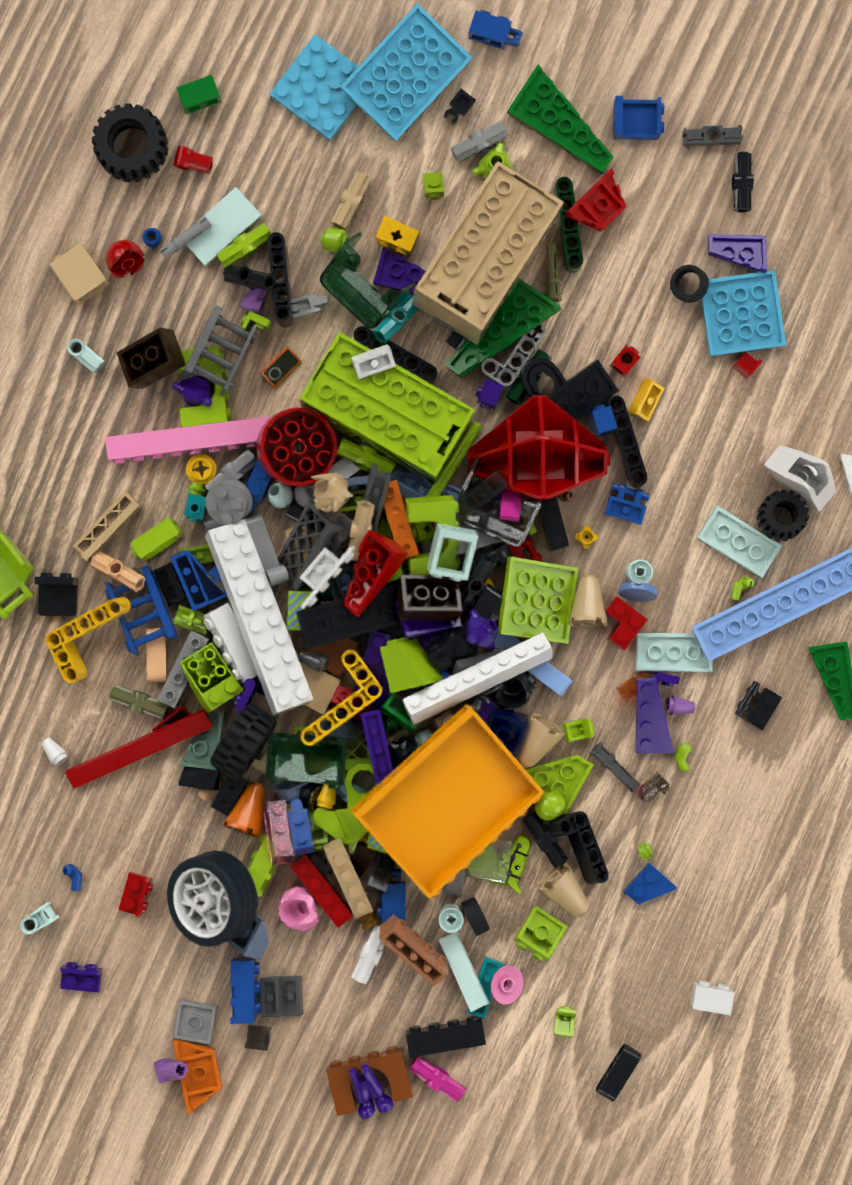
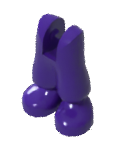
(367, 1087)

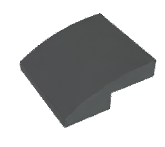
(281, 996)

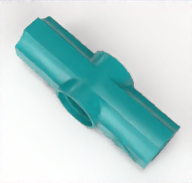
(391, 324)

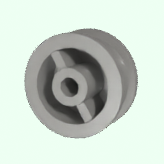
(229, 501)

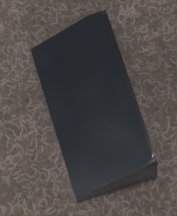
(200, 778)

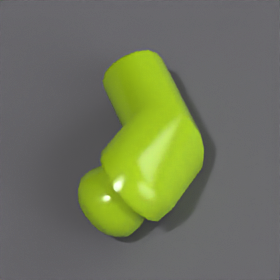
(681, 755)

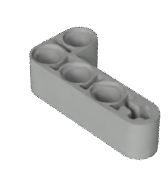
(518, 353)
(275, 573)

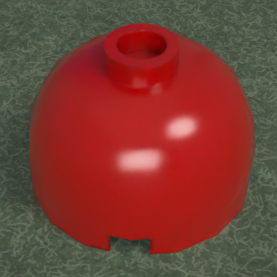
(123, 258)

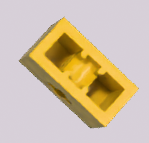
(390, 228)

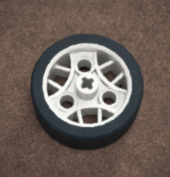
(212, 898)

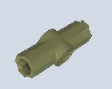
(138, 701)

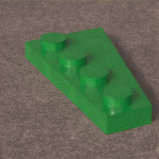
(836, 672)

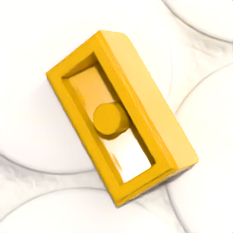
(646, 399)

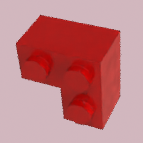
(628, 622)

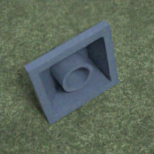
(253, 941)

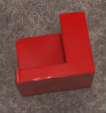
(746, 365)

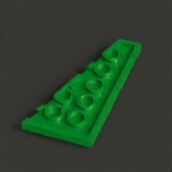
(553, 117)
(518, 315)

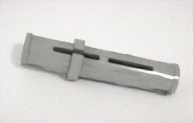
(183, 239)

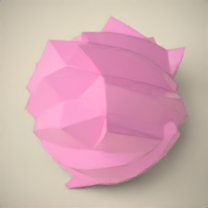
(298, 909)

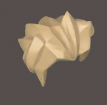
(330, 492)

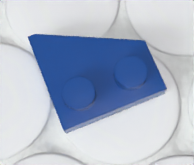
(648, 885)

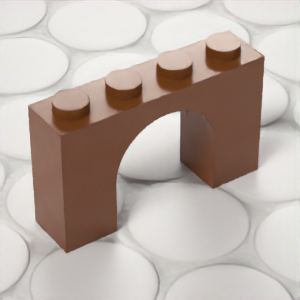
(389, 1062)

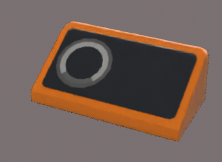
(281, 367)

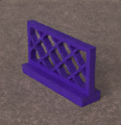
(377, 744)

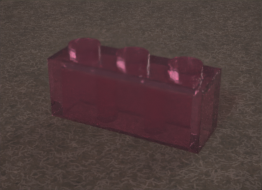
(278, 832)

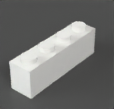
(231, 642)

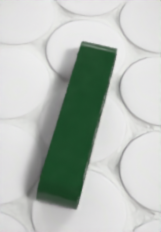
(565, 233)

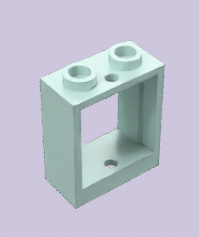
(453, 533)

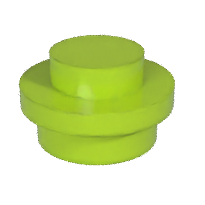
(196, 489)
(645, 850)

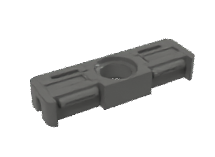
(699, 137)

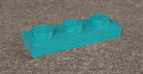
(485, 976)

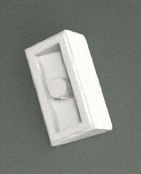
(373, 361)

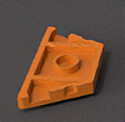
(203, 1073)

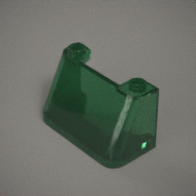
(294, 761)

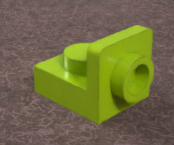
(433, 185)
(261, 322)

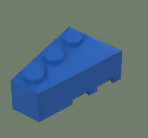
(196, 584)
(244, 990)

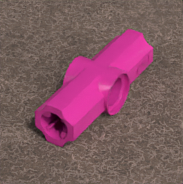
(437, 1078)

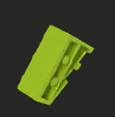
(261, 866)

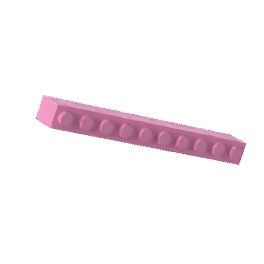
(184, 440)

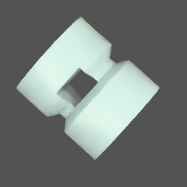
(639, 572)
(451, 918)

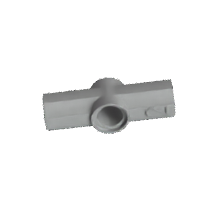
(479, 141)
(235, 469)

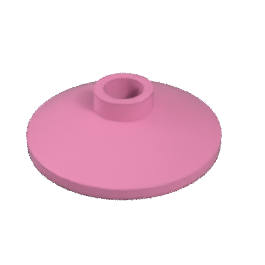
(507, 984)

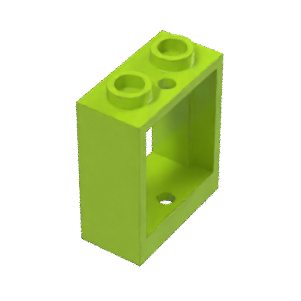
(156, 539)

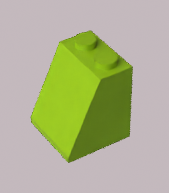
(408, 665)

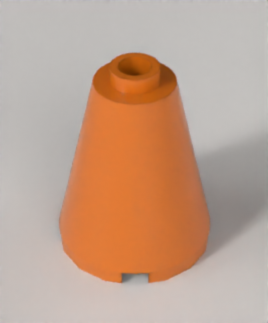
(248, 811)

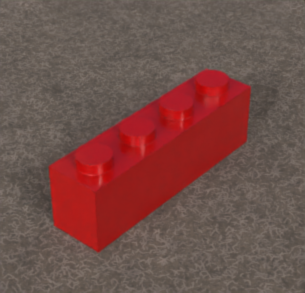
(322, 890)

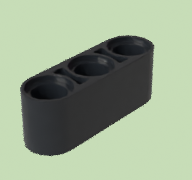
(618, 1072)

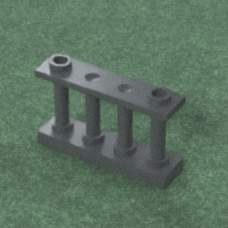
(201, 351)

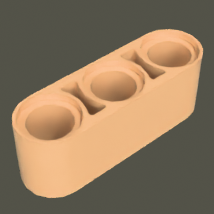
(157, 658)

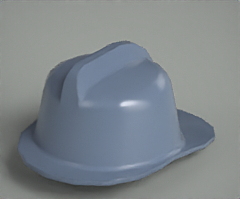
(348, 730)
(288, 790)

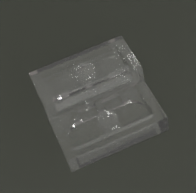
(493, 862)

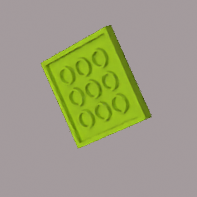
(537, 599)

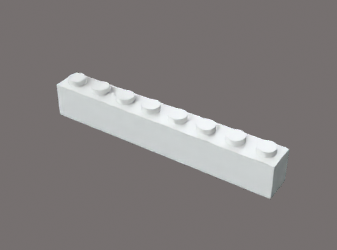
(478, 678)

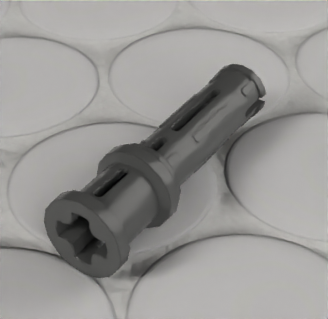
(608, 760)

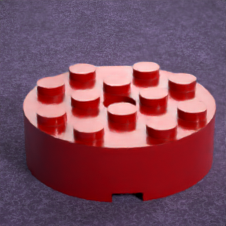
(277, 442)

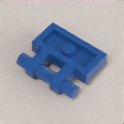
(624, 509)

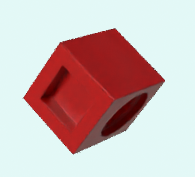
(622, 368)

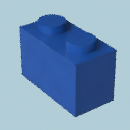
(602, 421)

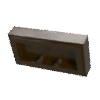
(361, 858)

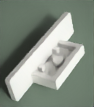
(322, 570)

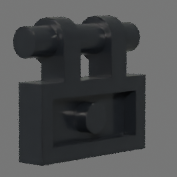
(763, 707)

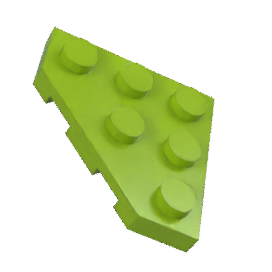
(563, 776)

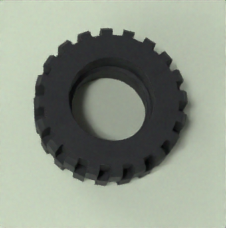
(118, 121)
(243, 741)

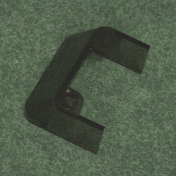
(487, 517)

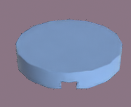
(639, 593)

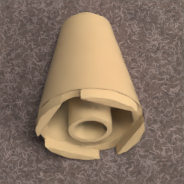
(588, 605)
(538, 740)
(564, 890)

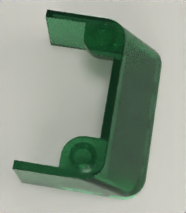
(355, 291)

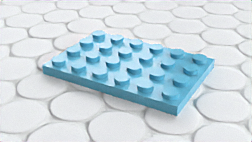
(406, 72)

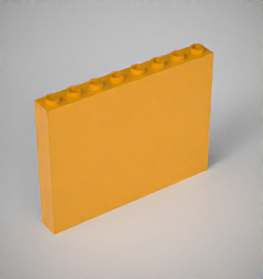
(447, 801)

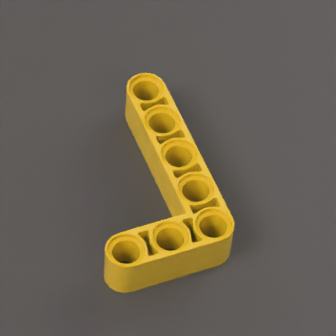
(81, 628)
(347, 705)

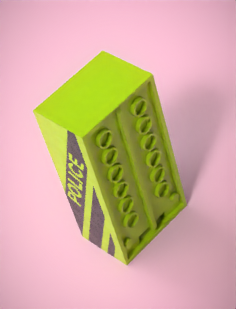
(387, 410)

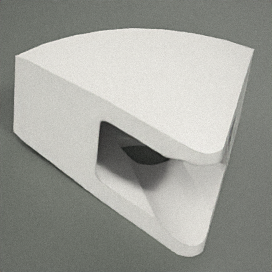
(803, 475)

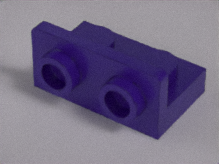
(81, 977)

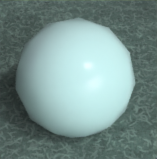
(280, 495)

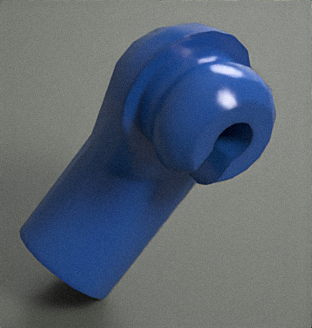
(76, 876)

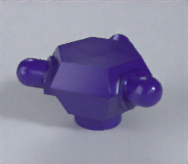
(194, 390)
(481, 630)

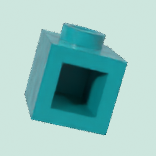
(195, 508)

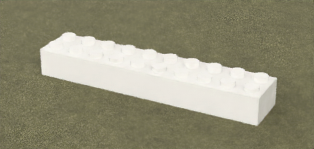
(258, 617)

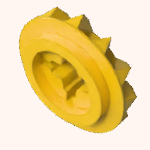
(194, 463)

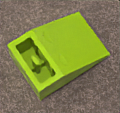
(210, 678)

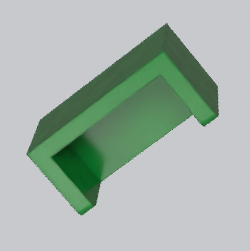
(198, 94)
(395, 710)

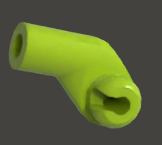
(739, 586)

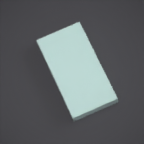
(228, 220)
(739, 542)
(670, 653)

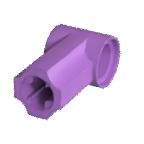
(253, 301)
(169, 1070)

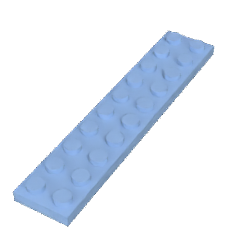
(775, 606)

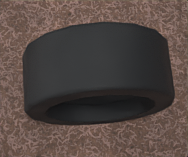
(700, 292)
(475, 916)

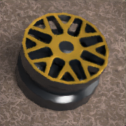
(309, 794)

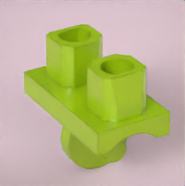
(190, 619)

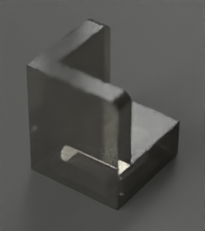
(258, 1037)

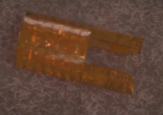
(628, 688)

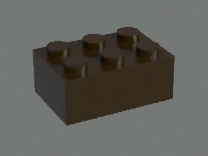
(151, 358)
(428, 598)

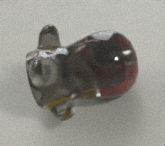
(650, 788)

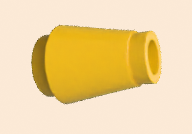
(326, 797)

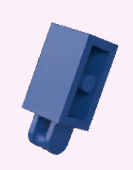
(493, 30)
(258, 485)
(300, 828)
(393, 899)

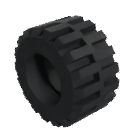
(793, 505)

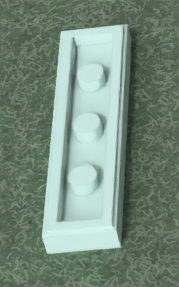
(463, 971)

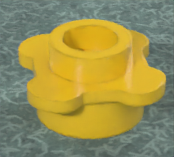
(581, 537)

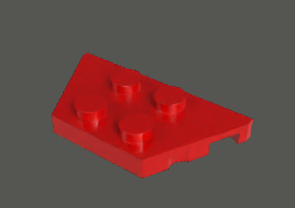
(599, 204)

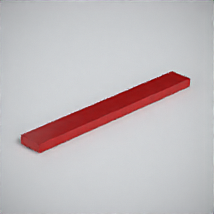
(139, 748)

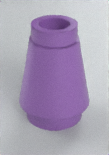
(679, 706)

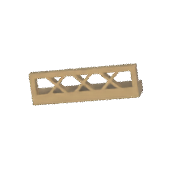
(111, 530)

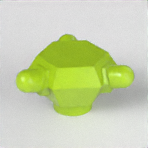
(490, 159)

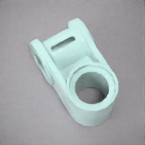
(42, 917)

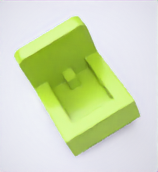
(578, 729)
(564, 1022)

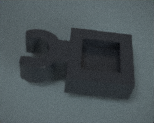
(460, 105)

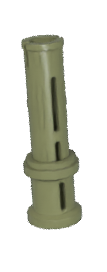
(553, 281)

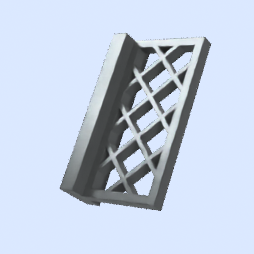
(326, 538)

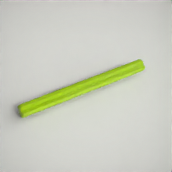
(455, 460)

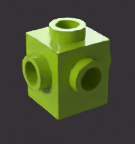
(422, 532)

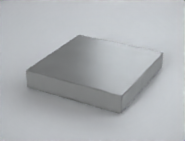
(195, 1021)

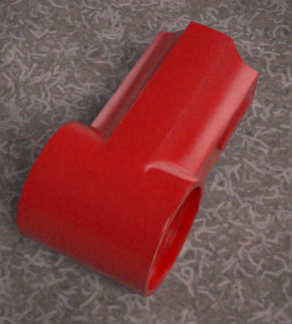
(188, 159)

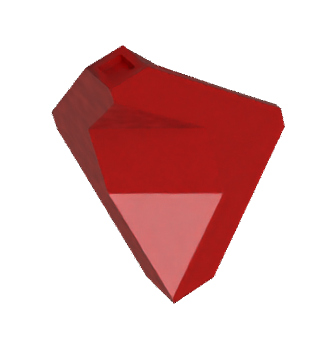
(540, 451)

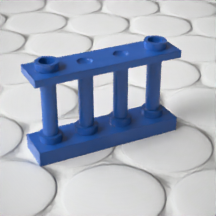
(161, 612)

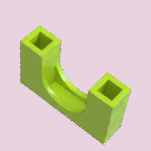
(218, 411)
(440, 510)

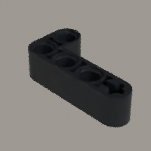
(586, 850)

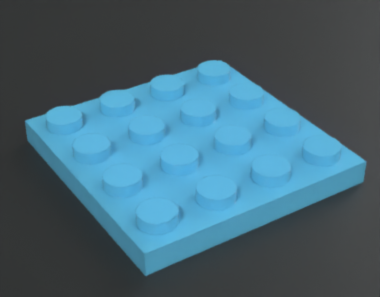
(313, 87)
(743, 314)

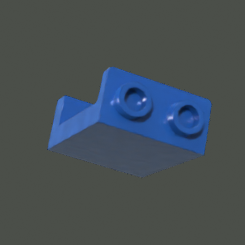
(637, 119)

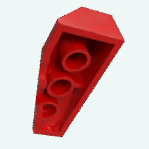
(375, 566)

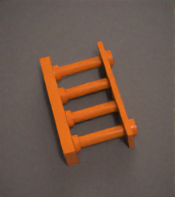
(397, 520)

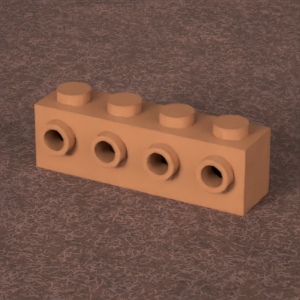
(414, 950)

